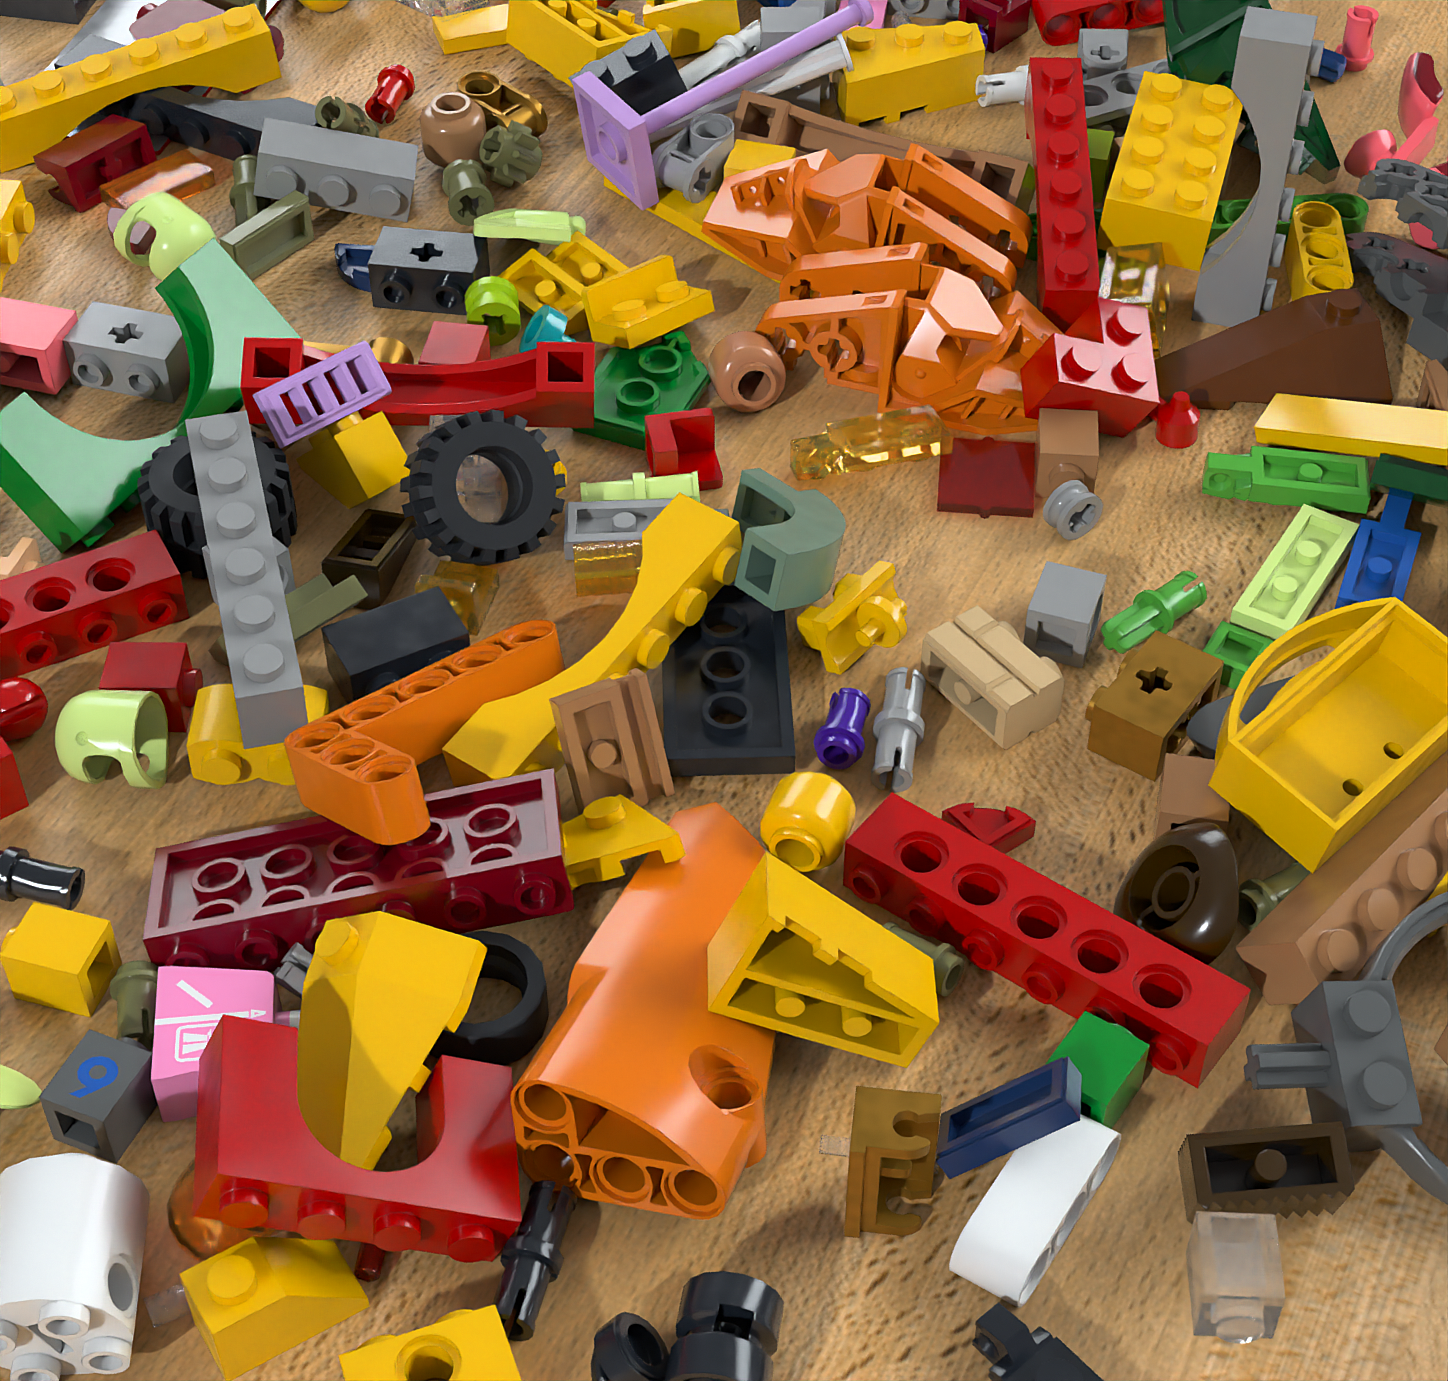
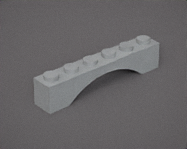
(1269, 80)
(247, 579)

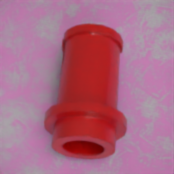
(393, 88)

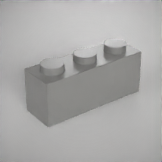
(336, 169)

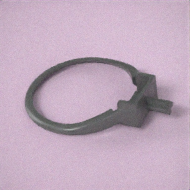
(1356, 1056)

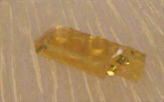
(870, 443)

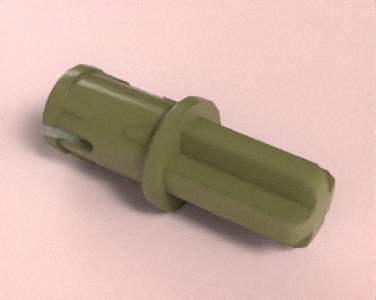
(241, 194)

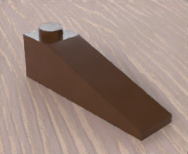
(1308, 347)

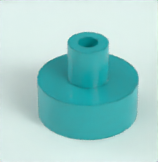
(544, 326)

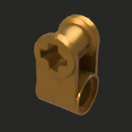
(502, 102)

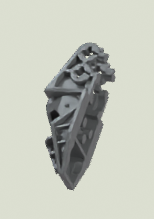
(1404, 273)

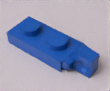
(1380, 556)

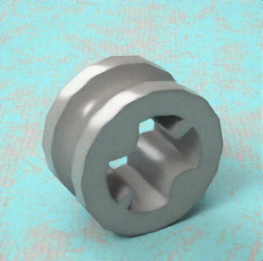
(1072, 509)

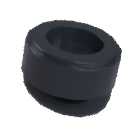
(628, 1351)

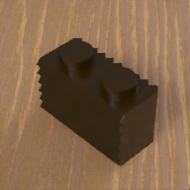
(1266, 1170)

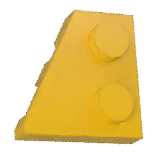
(612, 832)

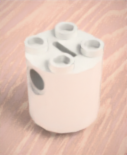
(69, 1266)

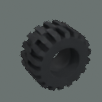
(527, 475)
(173, 505)

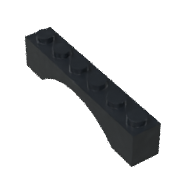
(200, 122)

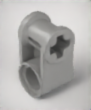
(1102, 51)
(695, 156)

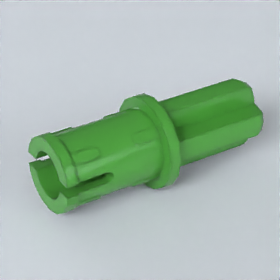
(1153, 612)

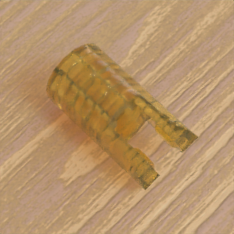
(607, 567)

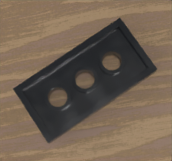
(758, 694)

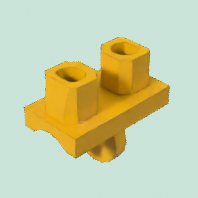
(861, 615)

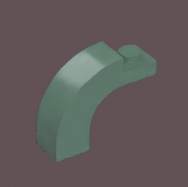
(787, 542)

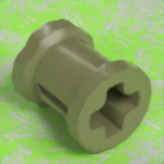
(466, 189)

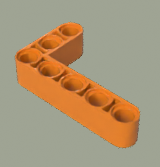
(365, 755)

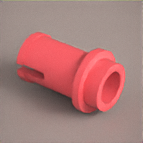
(1358, 37)

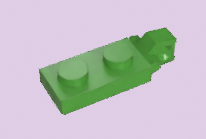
(1290, 478)

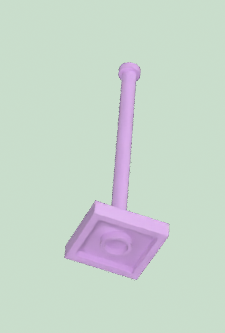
(619, 137)

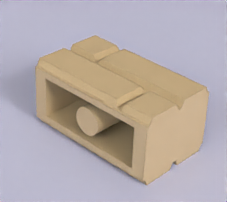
(992, 676)

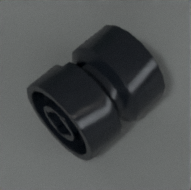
(725, 1329)

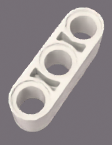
(1033, 1209)

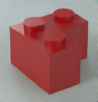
(1096, 366)

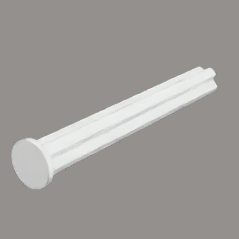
(784, 77)

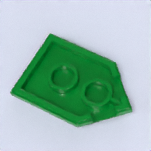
(644, 383)

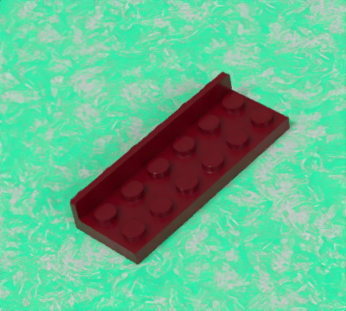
(260, 890)

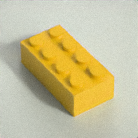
(1171, 168)

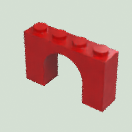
(270, 1171)

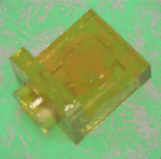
(467, 589)

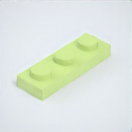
(1295, 573)

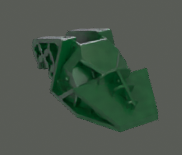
(1203, 49)

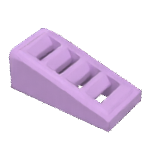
(356, 377)

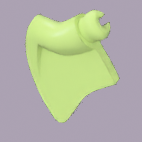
(529, 224)

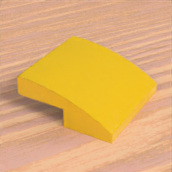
(561, 277)

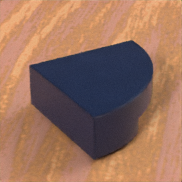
(353, 264)

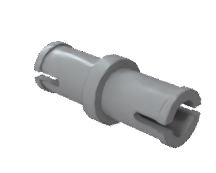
(898, 730)

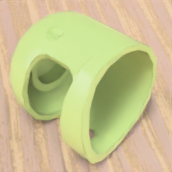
(177, 228)
(110, 726)

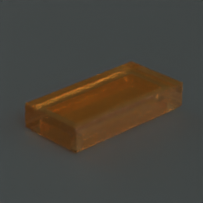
(176, 174)

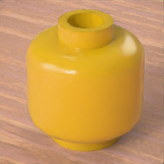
(807, 820)

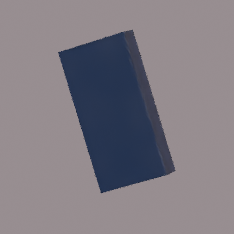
(1009, 1117)

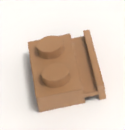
(612, 741)

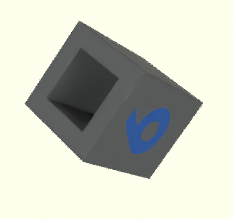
(101, 1095)

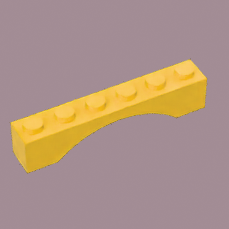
(218, 52)
(684, 564)

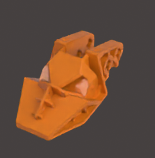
(869, 203)
(911, 335)

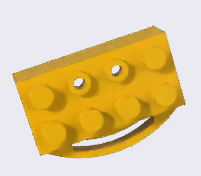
(1339, 731)

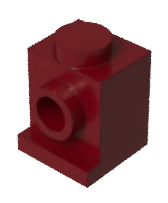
(1004, 19)

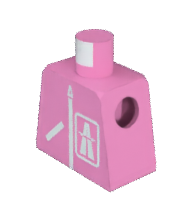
(185, 1017)

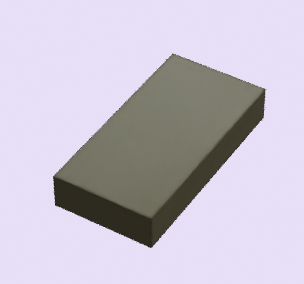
(270, 235)

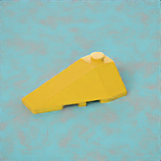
(369, 1020)

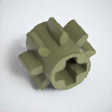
(510, 154)

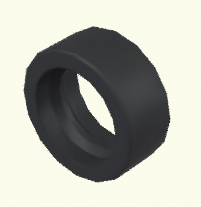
(516, 1032)

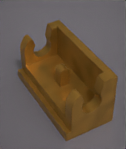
(889, 1158)

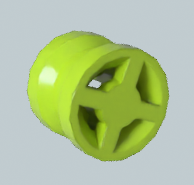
(500, 300)

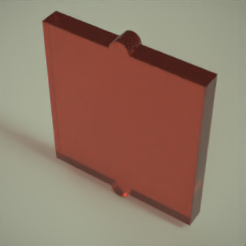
(987, 478)

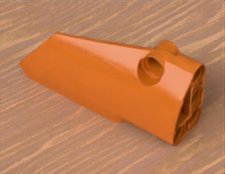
(637, 1082)

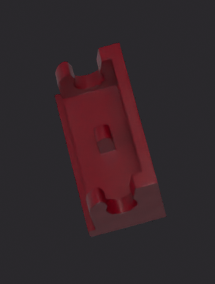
(94, 158)

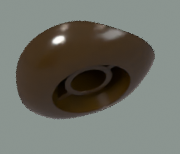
(1184, 890)

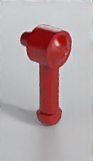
(1176, 421)

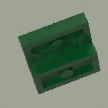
(1410, 480)

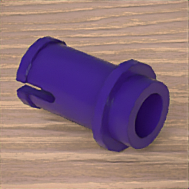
(840, 739)

